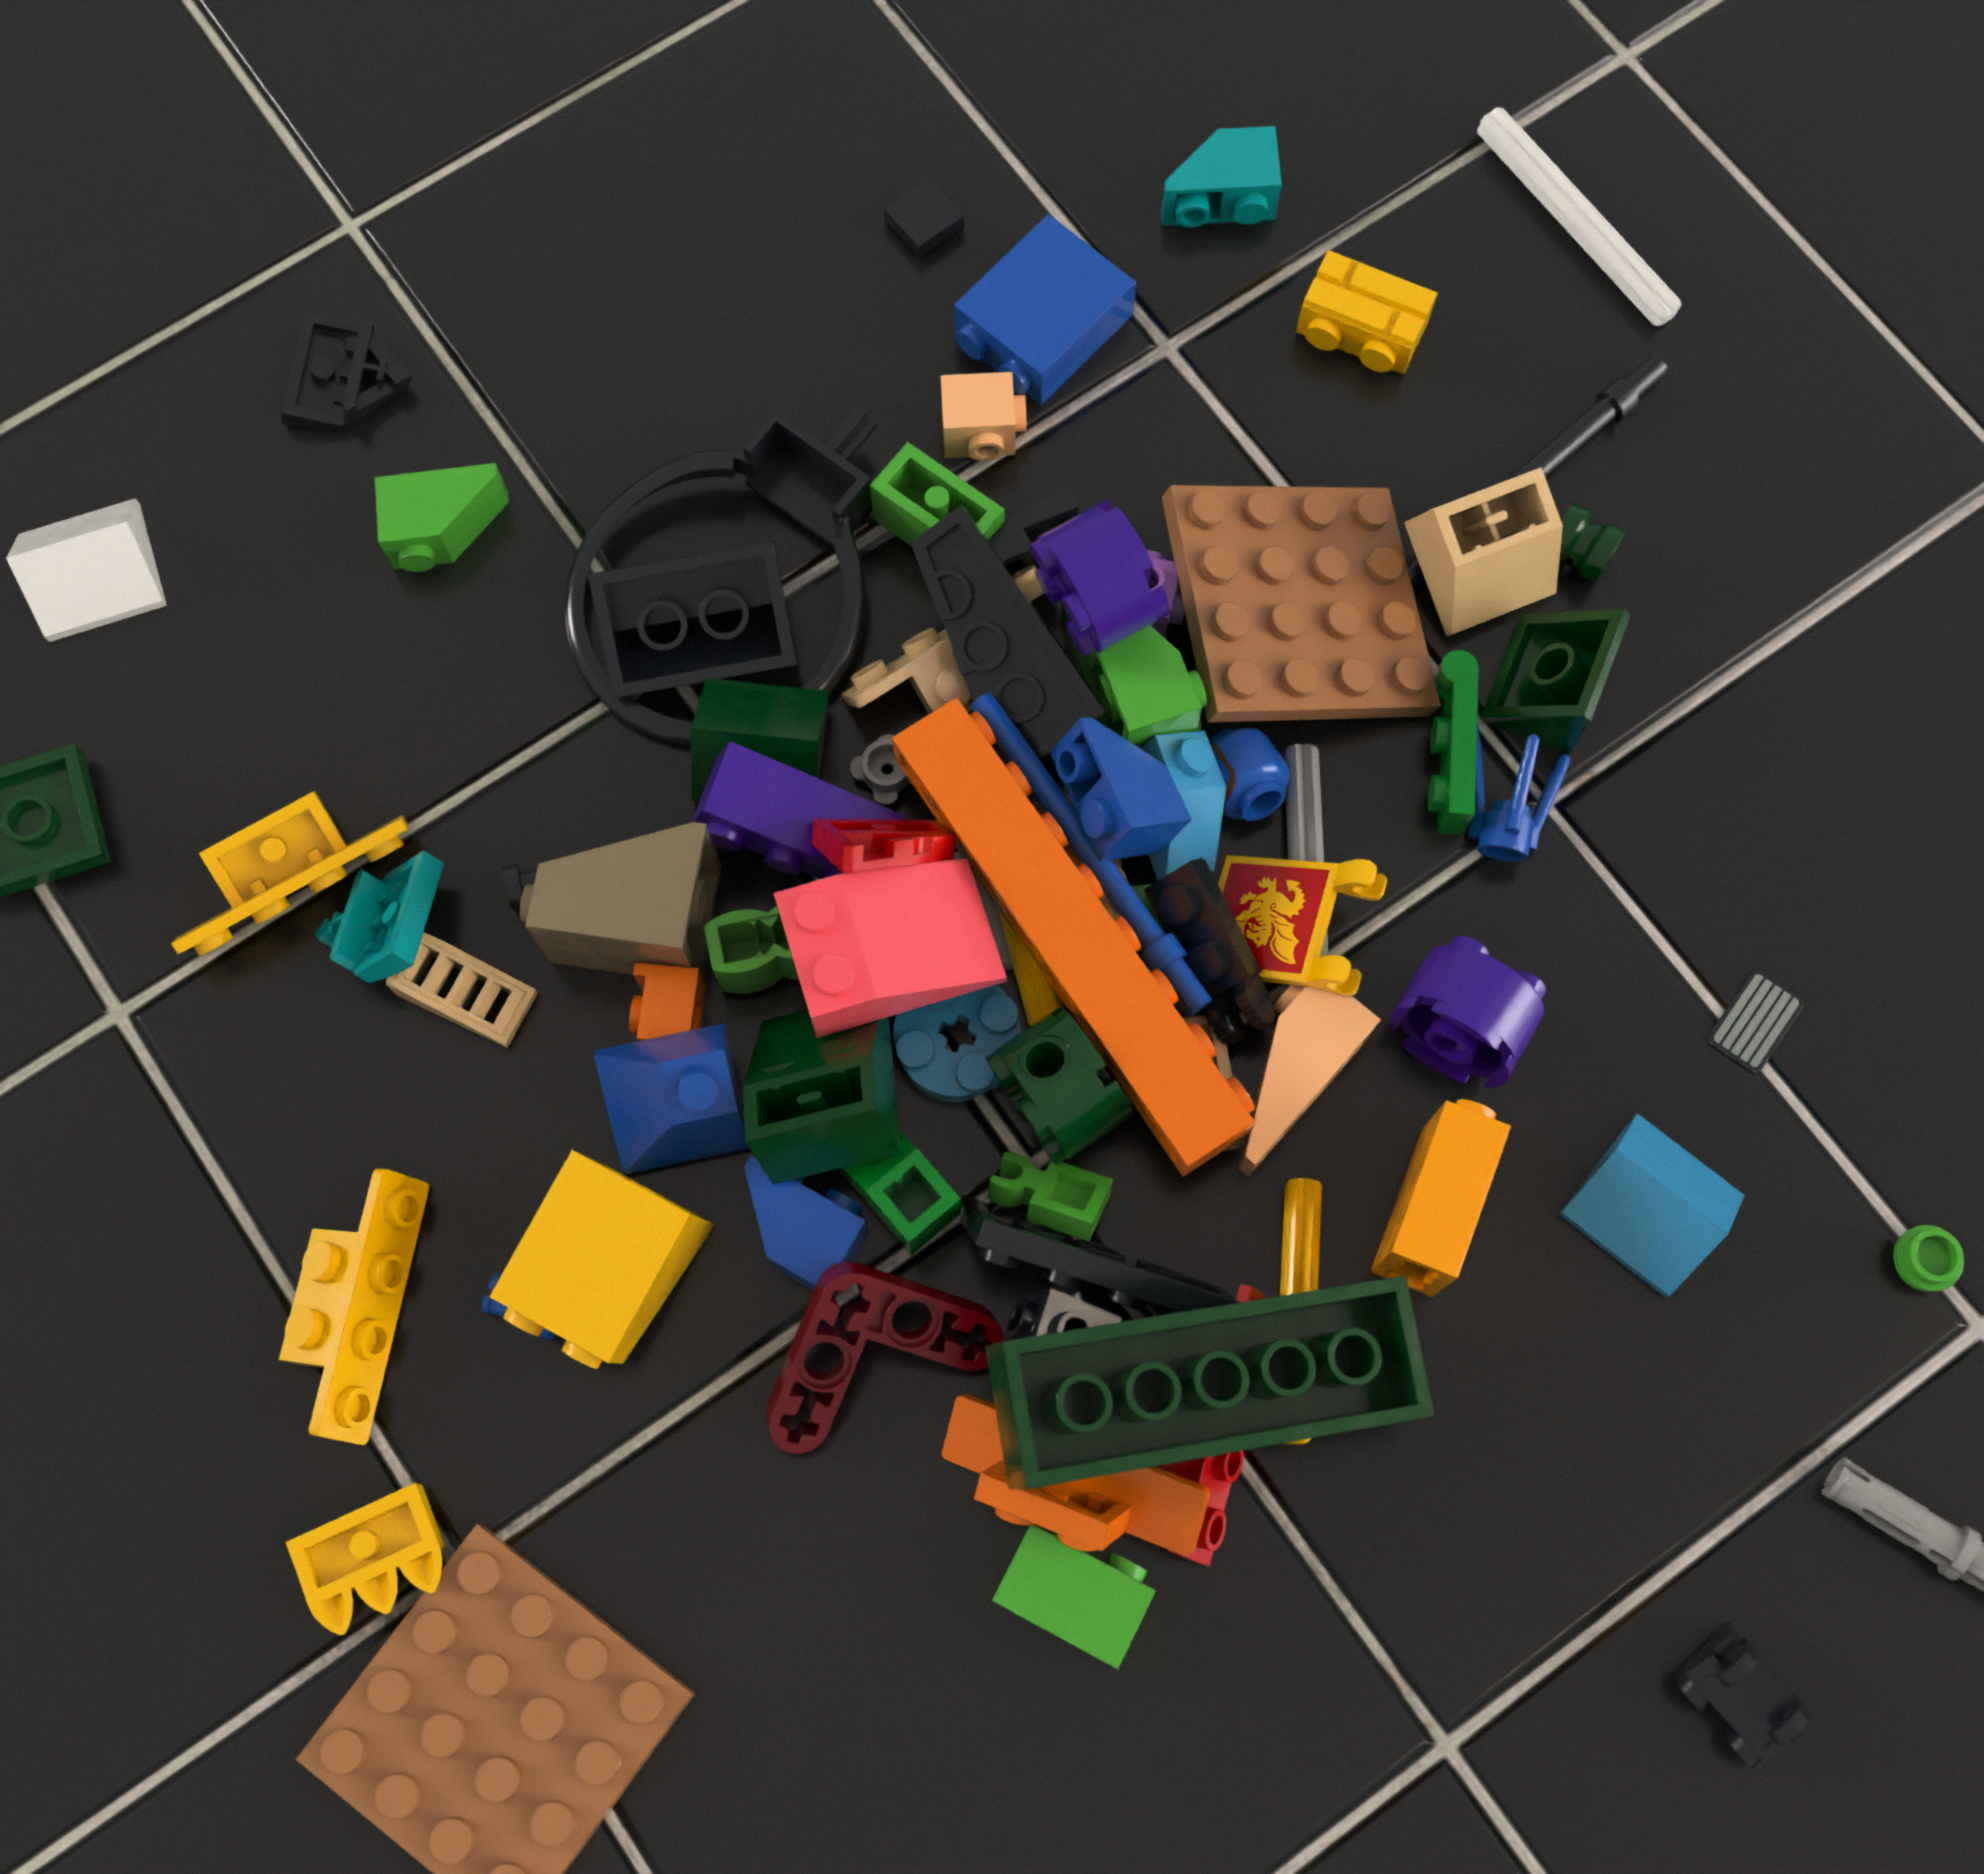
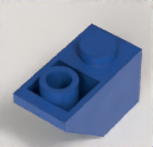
(1119, 792)
(802, 1228)

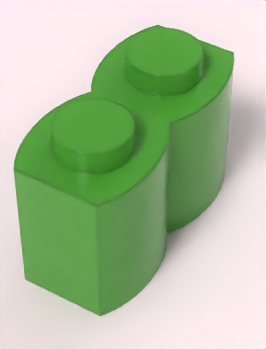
(749, 950)

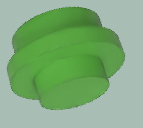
(1928, 1258)

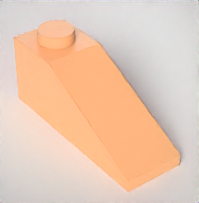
(1304, 1054)

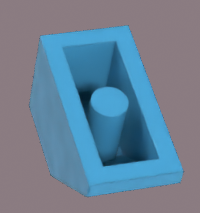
(1203, 792)

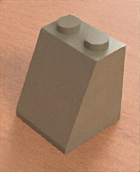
(627, 902)

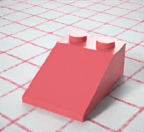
(888, 941)

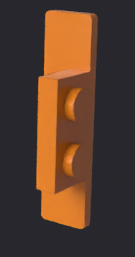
(1083, 1511)

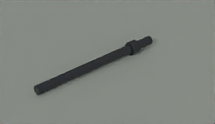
(1611, 405)

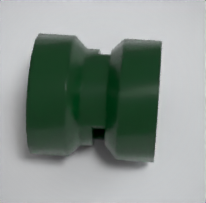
(1588, 544)

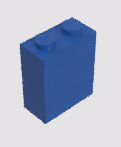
(1044, 309)

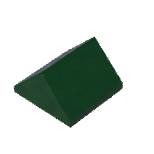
(1555, 674)
(765, 718)

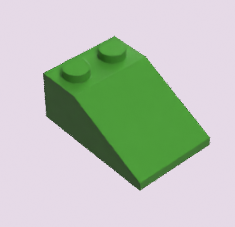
(1143, 686)

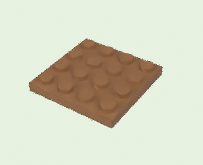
(1299, 603)
(495, 1721)

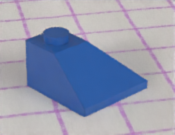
(672, 1098)

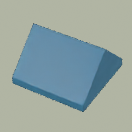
(1653, 1206)

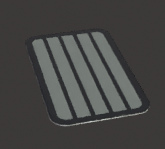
(1756, 1020)

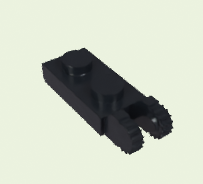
(1216, 949)

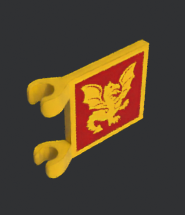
(1287, 913)

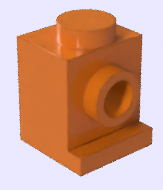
(670, 1000)

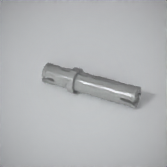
(1954, 1549)

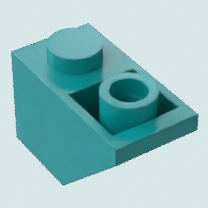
(1226, 180)

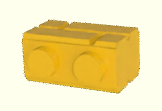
(1365, 313)

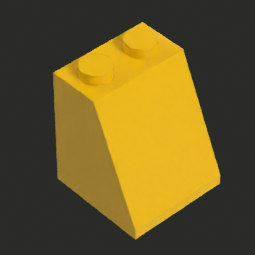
(598, 1261)

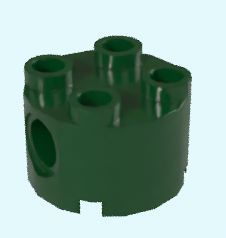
(1059, 1085)

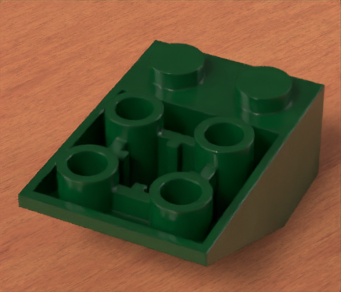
(821, 1098)

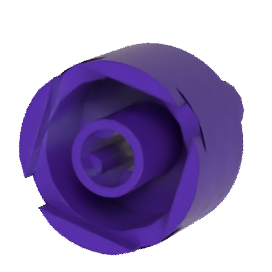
(1100, 576)
(1469, 1013)

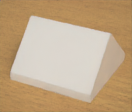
(87, 570)

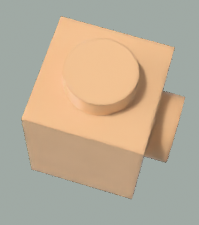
(981, 415)

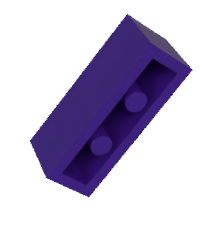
(772, 810)

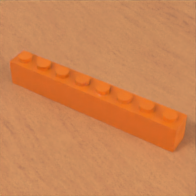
(1073, 937)

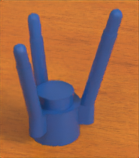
(1508, 830)

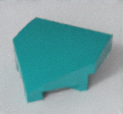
(383, 919)

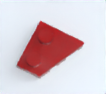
(882, 843)

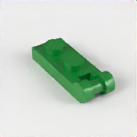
(1456, 742)

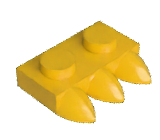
(364, 1555)

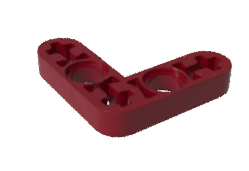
(873, 1321)

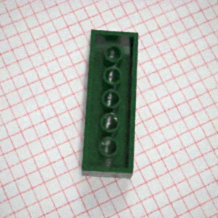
(1207, 1382)

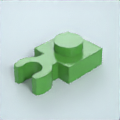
(1057, 1198)

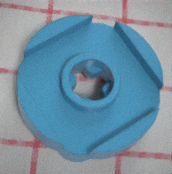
(959, 1074)

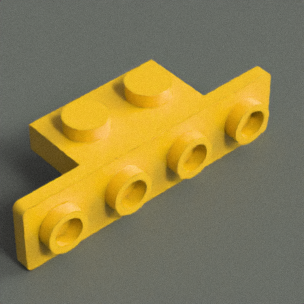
(277, 858)
(352, 1303)

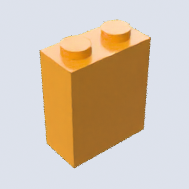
(1442, 1196)

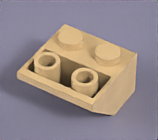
(1489, 550)

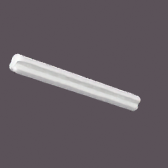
(1579, 217)

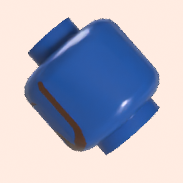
(1252, 772)

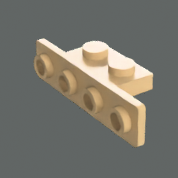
(926, 664)

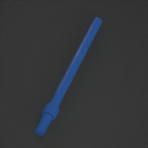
(1160, 949)

